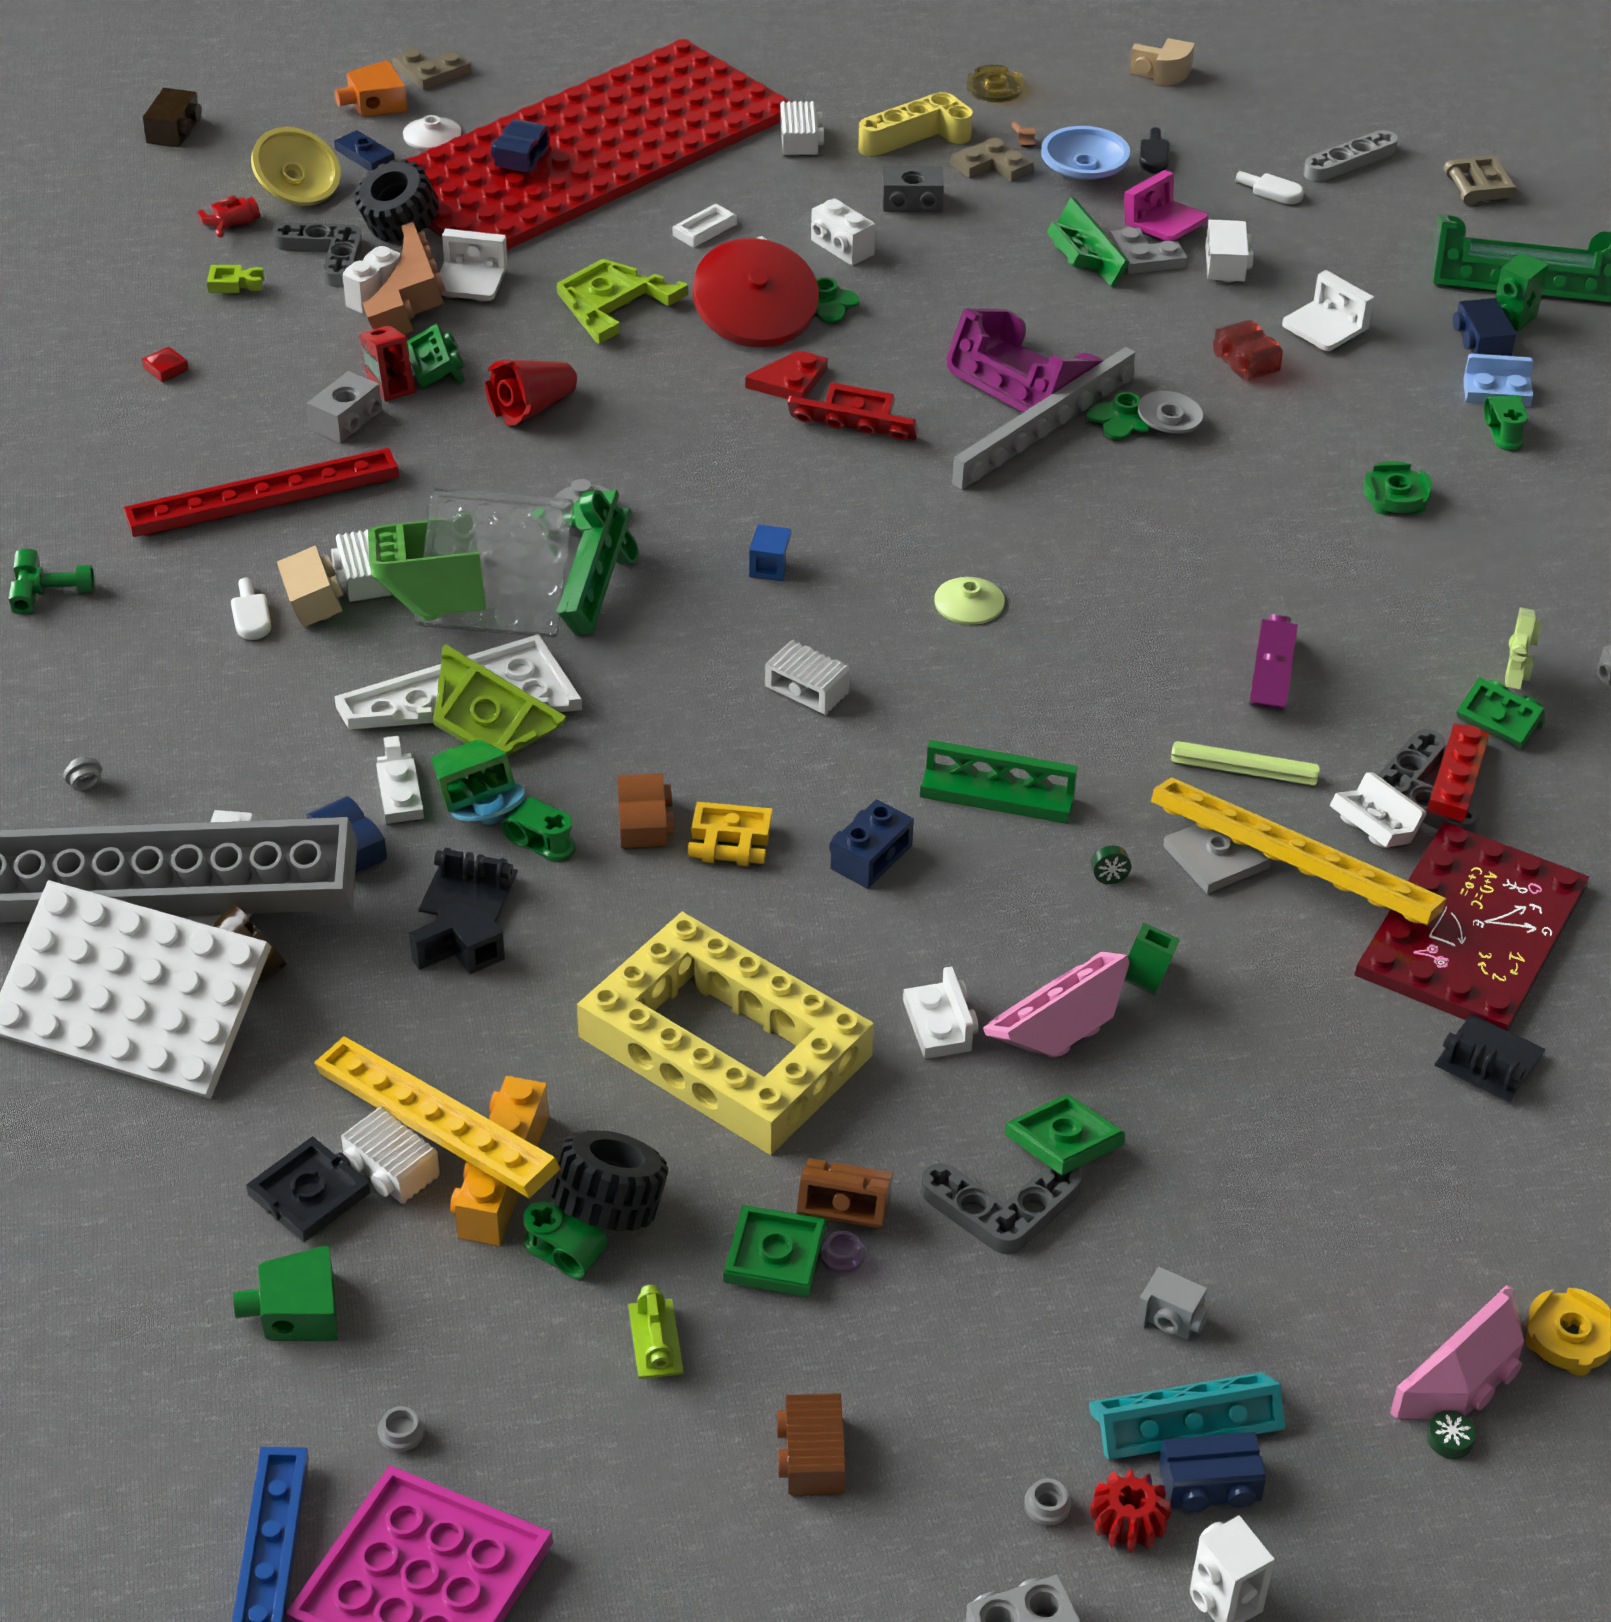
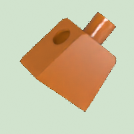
(374, 90)

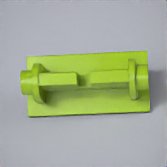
(655, 1335)

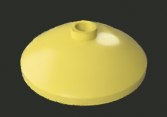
(299, 155)

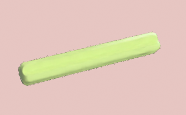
(1245, 763)

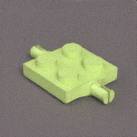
(1520, 663)

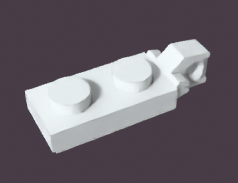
(398, 784)

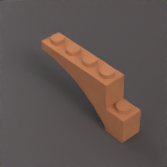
(410, 288)

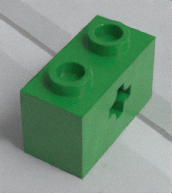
(1521, 289)

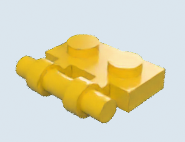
(730, 824)

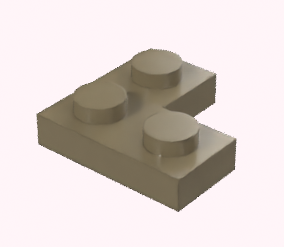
(428, 72)
(992, 155)

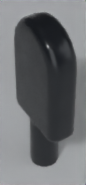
(1154, 152)

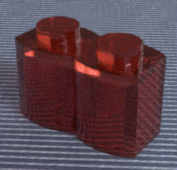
(1247, 349)

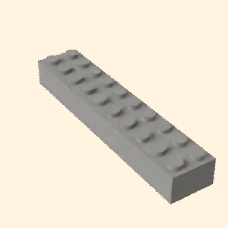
(186, 866)

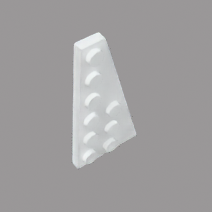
(414, 695)

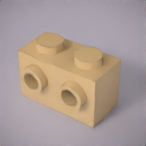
(311, 585)

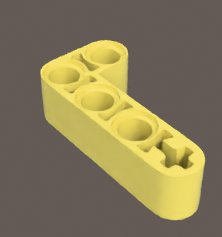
(916, 121)

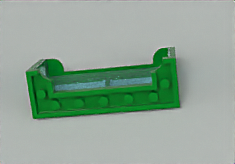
(1479, 262)

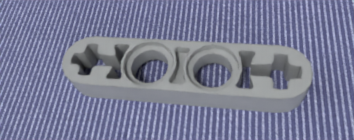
(1350, 156)

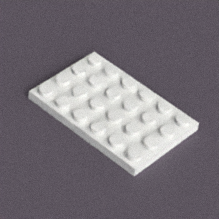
(130, 988)

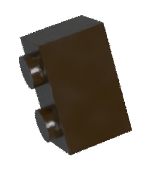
(171, 117)

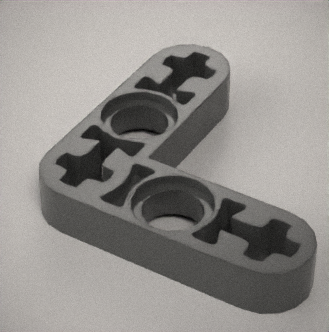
(332, 239)
(1412, 781)
(997, 1213)

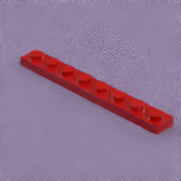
(260, 492)

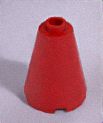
(527, 387)

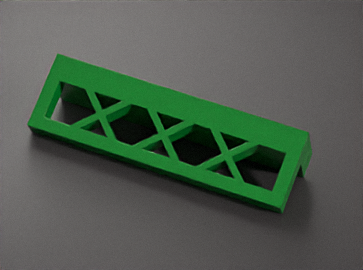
(999, 788)

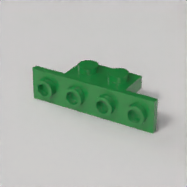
(1087, 243)

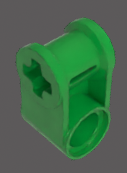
(1505, 420)
(540, 829)
(564, 1242)

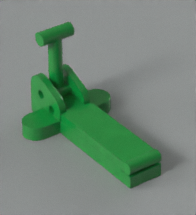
(601, 546)

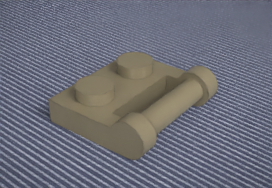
(1487, 173)

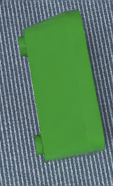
(424, 584)

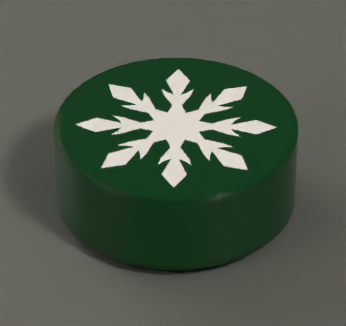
(1111, 864)
(1451, 1434)

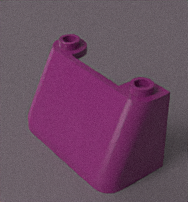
(992, 358)

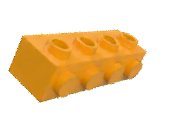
(484, 1202)

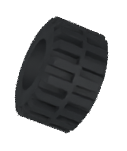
(395, 197)
(609, 1180)

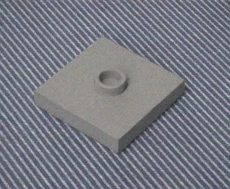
(1213, 857)

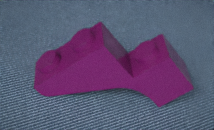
(1273, 662)

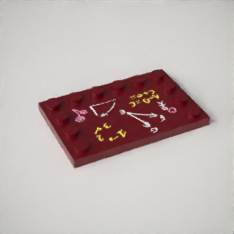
(1492, 933)

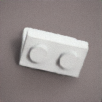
(473, 264)
(1334, 315)

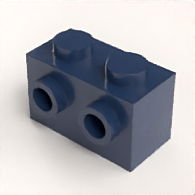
(871, 843)

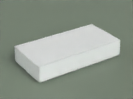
(704, 225)

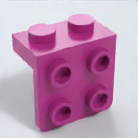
(1154, 211)

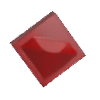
(165, 364)

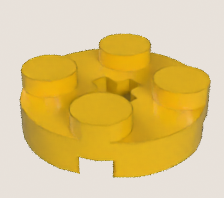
(1562, 1349)

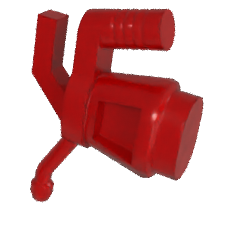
(230, 212)

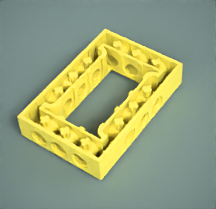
(762, 1110)

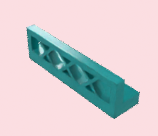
(1216, 1407)

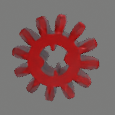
(1130, 1510)

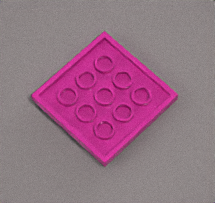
(422, 1559)

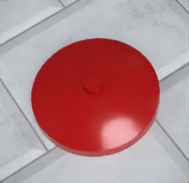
(755, 292)

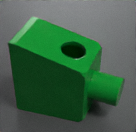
(468, 775)
(293, 1297)

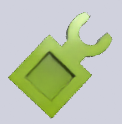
(231, 278)

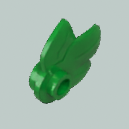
(833, 300)
(1119, 416)

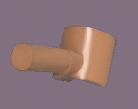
(1026, 136)

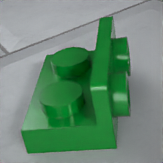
(434, 356)
(1501, 712)

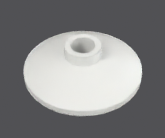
(430, 132)

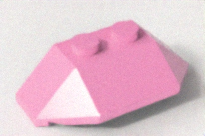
(1064, 1008)
(1467, 1366)

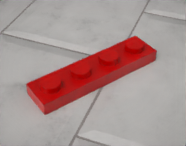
(1458, 772)

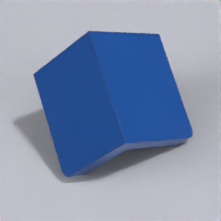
(768, 552)

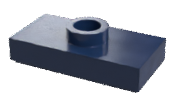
(363, 150)

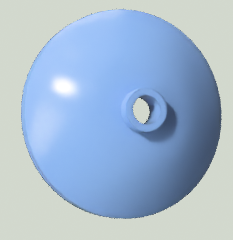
(1085, 152)

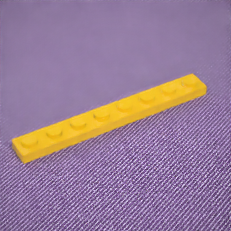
(1298, 850)
(438, 1117)

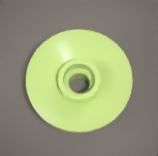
(969, 600)

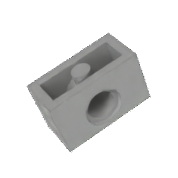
(344, 406)

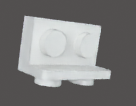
(941, 1016)

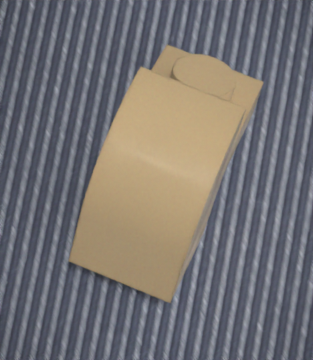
(1164, 65)

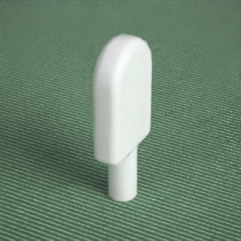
(1272, 187)
(250, 612)

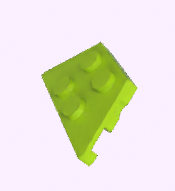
(488, 708)

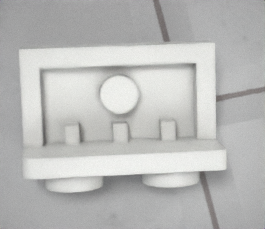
(1380, 812)

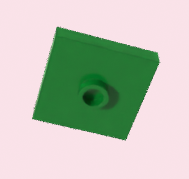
(1064, 1134)
(775, 1250)

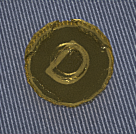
(995, 84)

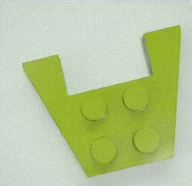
(607, 286)

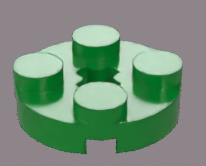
(1410, 495)

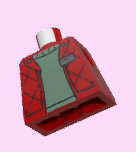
(387, 352)

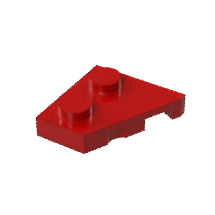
(789, 376)

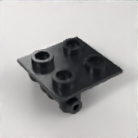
(471, 882)
(1489, 1057)

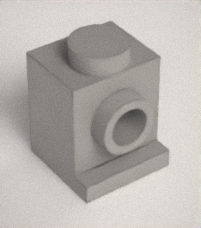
(1173, 1304)

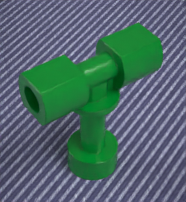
(32, 581)

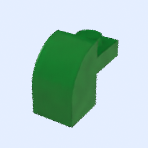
(1150, 958)

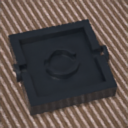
(308, 1188)

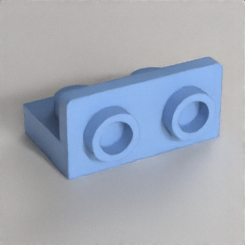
(1498, 376)

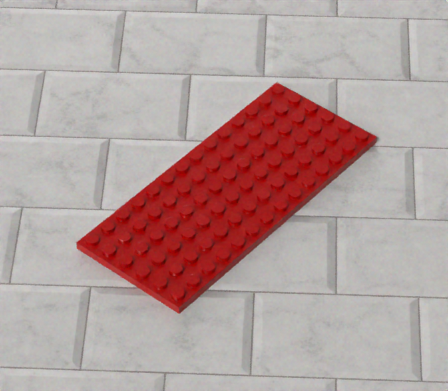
(603, 142)

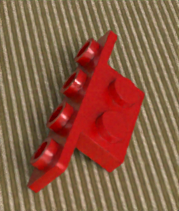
(857, 409)

